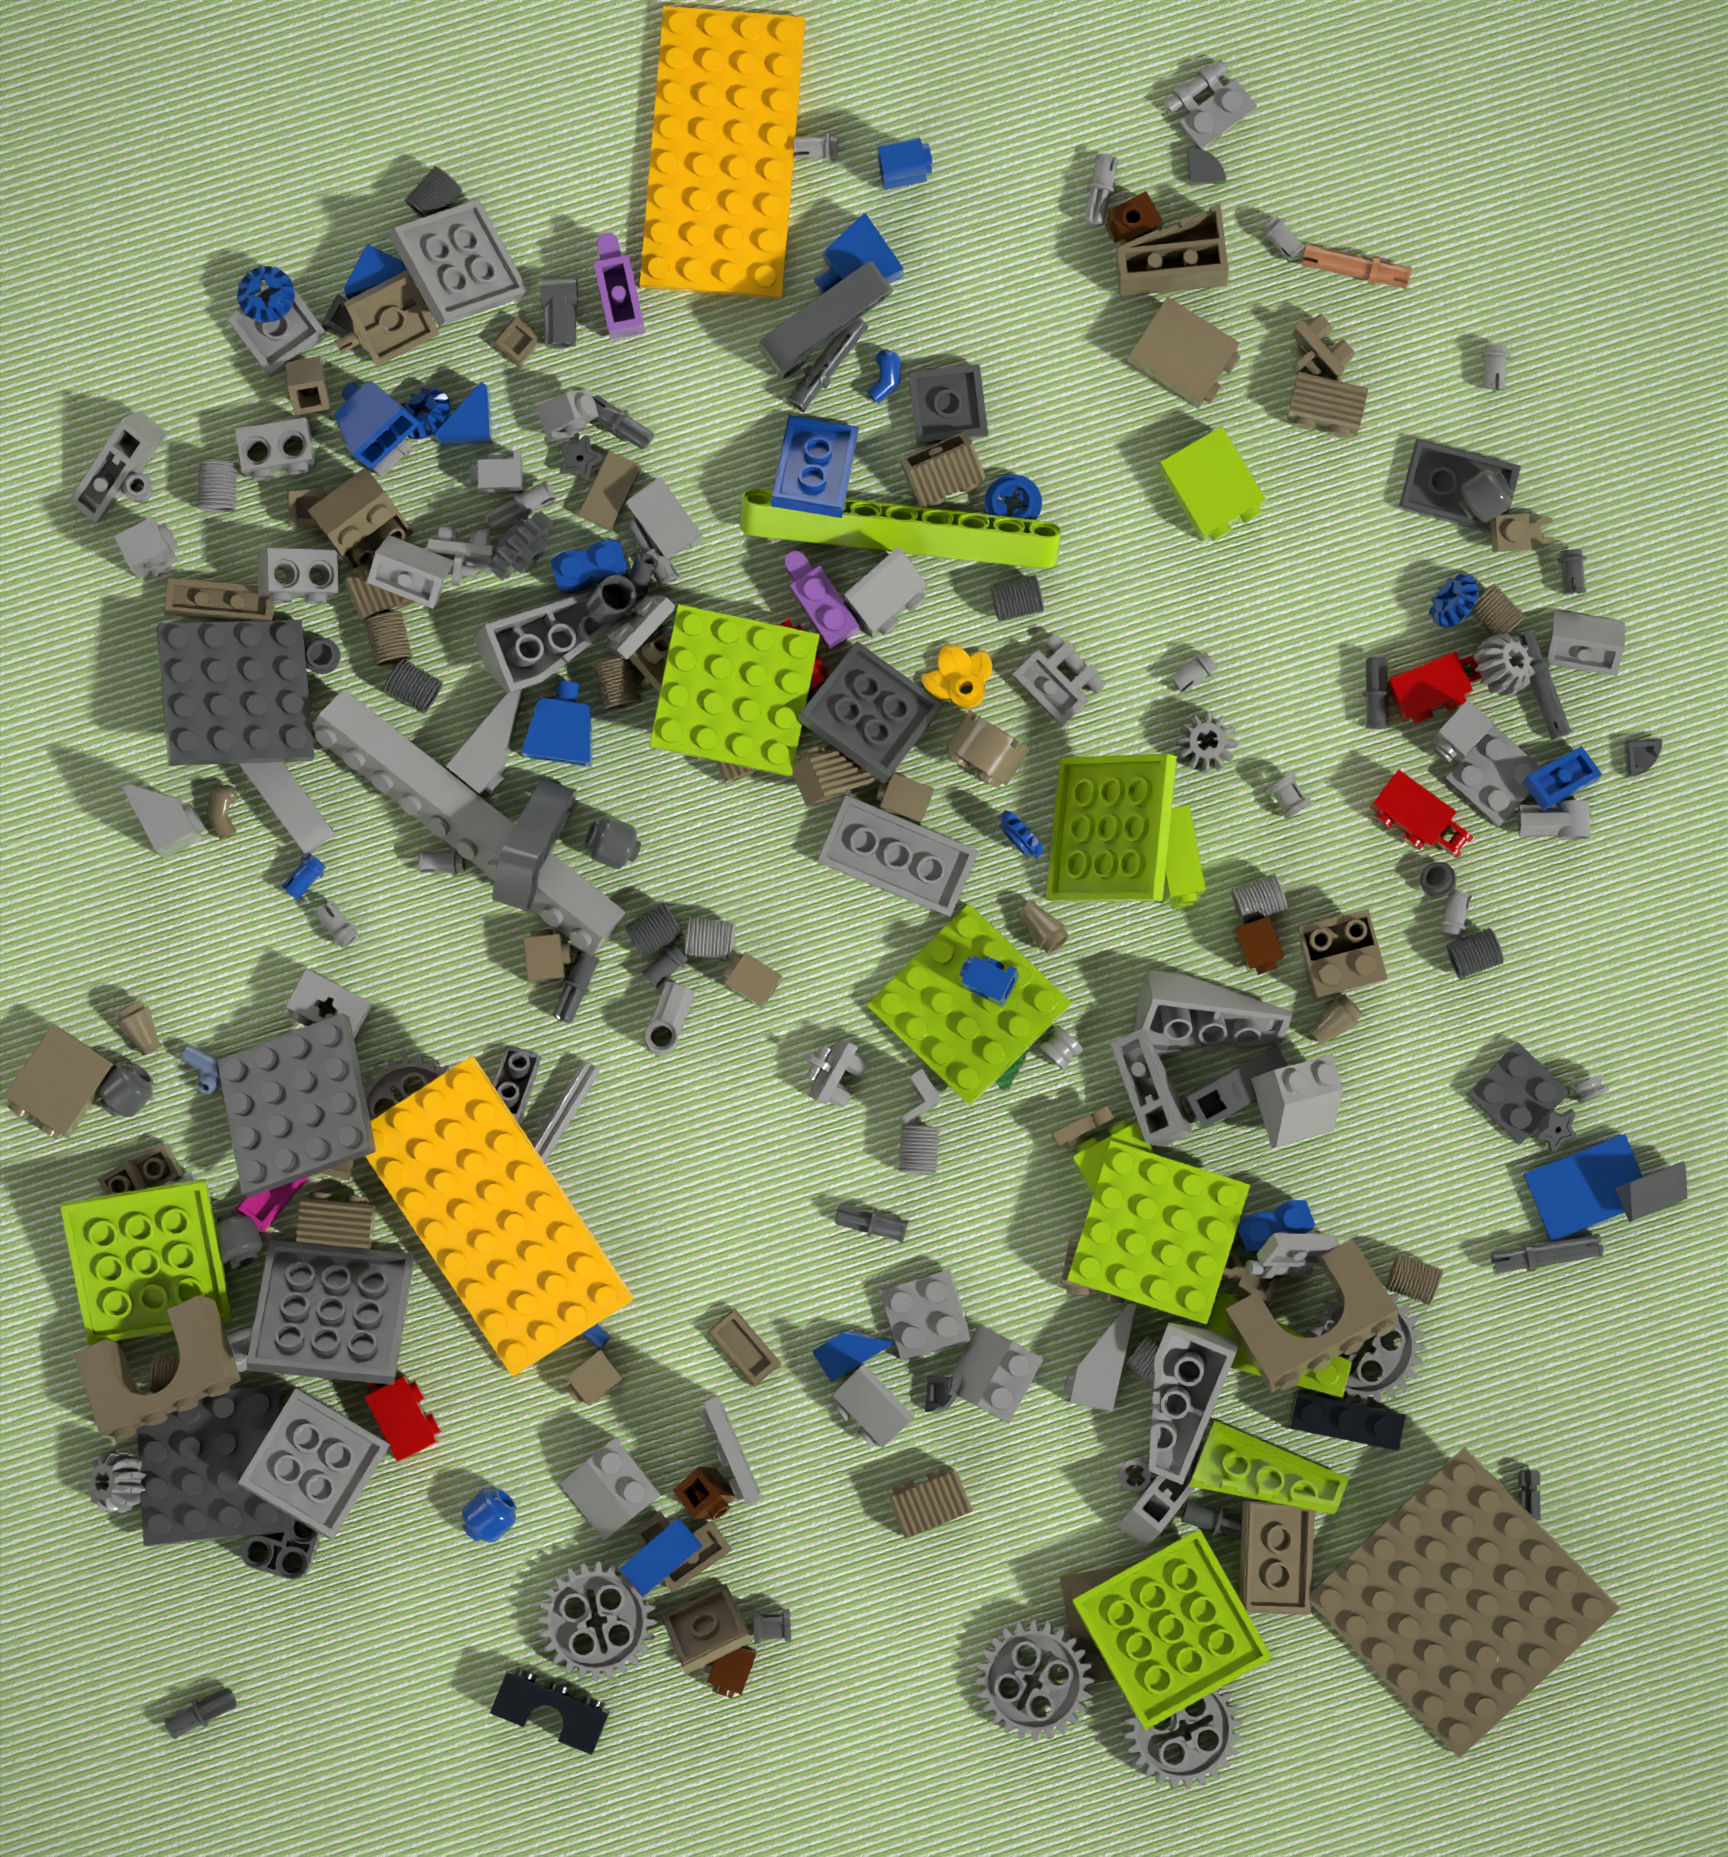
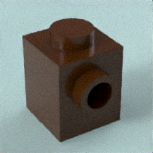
(1133, 219)
(1258, 946)
(705, 1493)
(731, 1671)

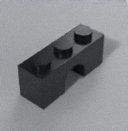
(1346, 1421)
(581, 1718)

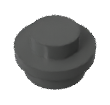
(322, 656)
(1438, 879)

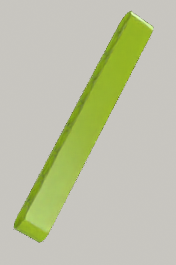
(909, 528)

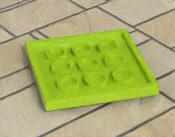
(733, 690)
(1111, 828)
(956, 1031)
(1158, 1232)
(142, 1256)
(1171, 1629)

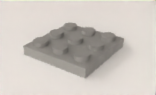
(458, 262)
(730, 1451)
(313, 1464)

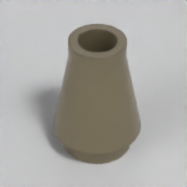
(1044, 929)
(1336, 1019)
(139, 1026)

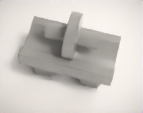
(466, 556)
(830, 1067)

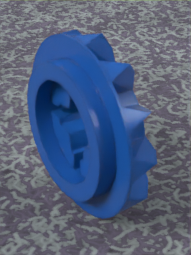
(279, 303)
(437, 404)
(1004, 488)
(1448, 608)
(1020, 834)

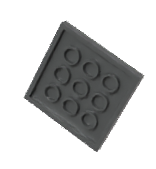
(235, 692)
(296, 1105)
(331, 1312)
(196, 1466)

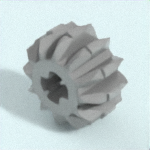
(1504, 664)
(1211, 754)
(116, 1481)

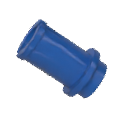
(304, 876)

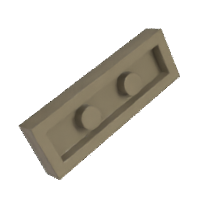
(216, 601)

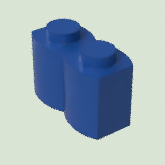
(904, 163)
(580, 569)
(1289, 1217)

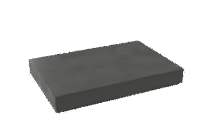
(1436, 481)

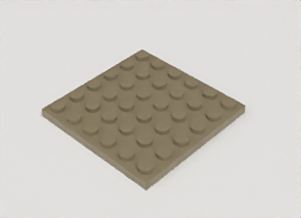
(1462, 1602)

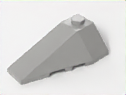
(540, 641)
(1196, 1014)
(1187, 1383)

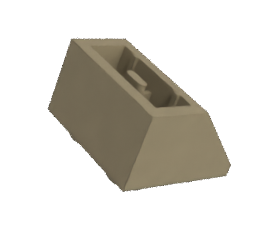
(359, 519)
(1341, 954)

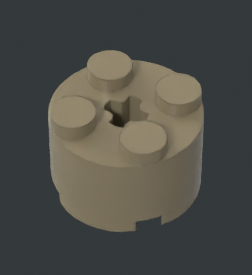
(987, 749)

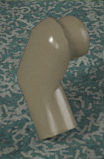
(217, 810)

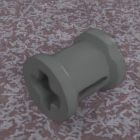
(772, 1626)

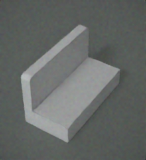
(664, 519)
(409, 571)
(1586, 643)
(926, 1093)

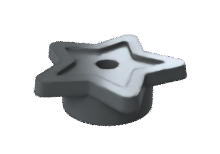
(583, 467)
(1549, 1124)

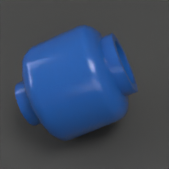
(489, 1515)

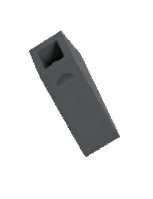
(516, 1080)
(1231, 1089)

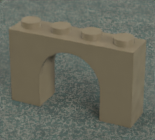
(1285, 1357)
(203, 1371)

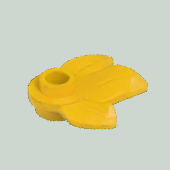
(957, 671)

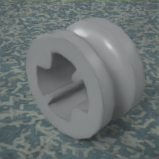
(1590, 1089)
(1123, 1476)

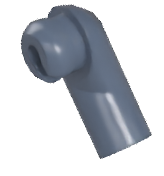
(206, 1068)

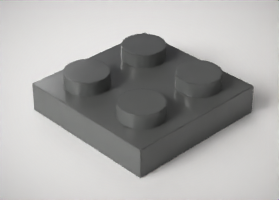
(948, 403)
(1518, 1093)

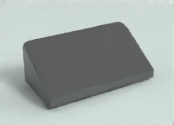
(1654, 1191)

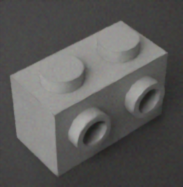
(148, 548)

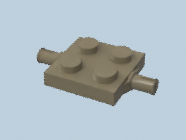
(388, 319)

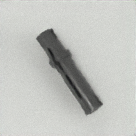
(802, 396)
(1545, 689)
(1530, 1256)

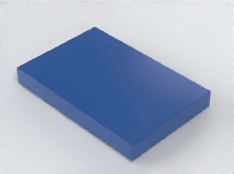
(814, 466)
(1582, 1187)

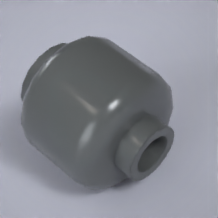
(1486, 495)
(612, 842)
(126, 1090)
(237, 1239)

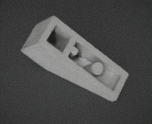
(124, 453)
(487, 750)
(1150, 1090)
(1100, 1370)
(1157, 1506)

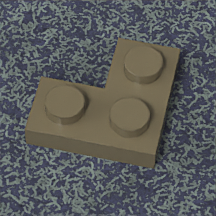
(712, 1541)

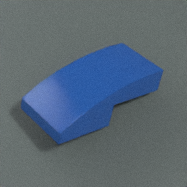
(660, 1557)

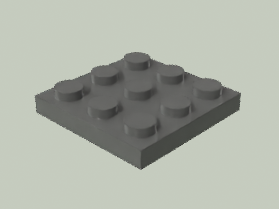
(870, 712)

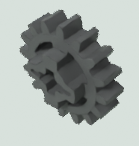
(521, 545)

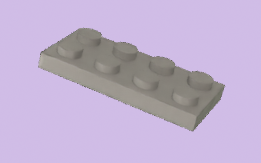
(898, 856)

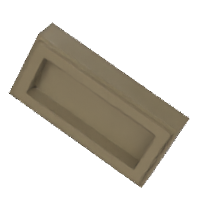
(610, 491)
(744, 1347)

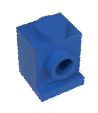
(988, 979)

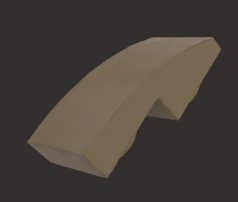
(144, 1172)

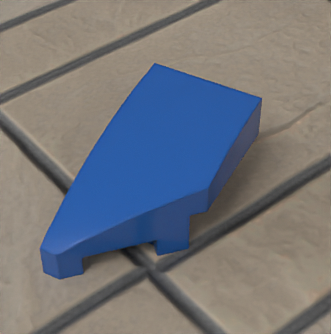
(848, 1351)

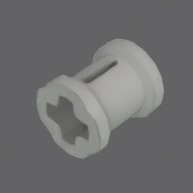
(1289, 795)

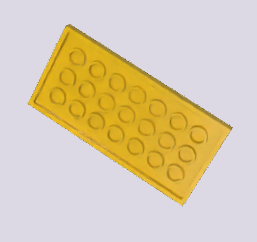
(722, 152)
(494, 1217)

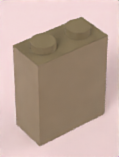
(1184, 353)
(59, 1082)

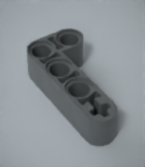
(824, 318)
(531, 844)
(279, 1550)

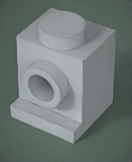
(567, 414)
(498, 474)

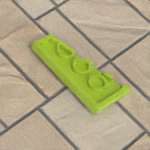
(1330, 1380)
(1257, 1470)

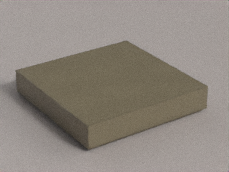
(706, 1628)

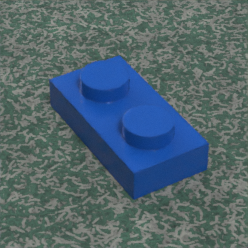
(1562, 778)

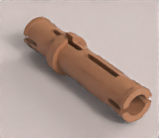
(1357, 266)

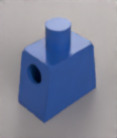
(854, 249)
(372, 422)
(560, 729)

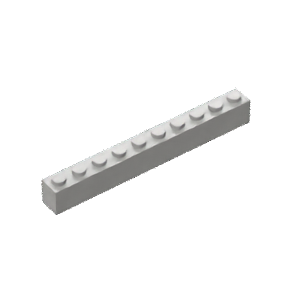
(459, 816)

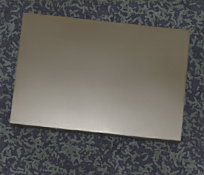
(1276, 1558)

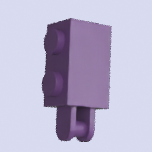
(617, 289)
(820, 601)

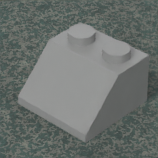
(886, 593)
(165, 820)
(1299, 1100)
(995, 1373)
(872, 1406)
(610, 1488)

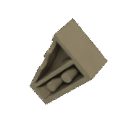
(1175, 258)

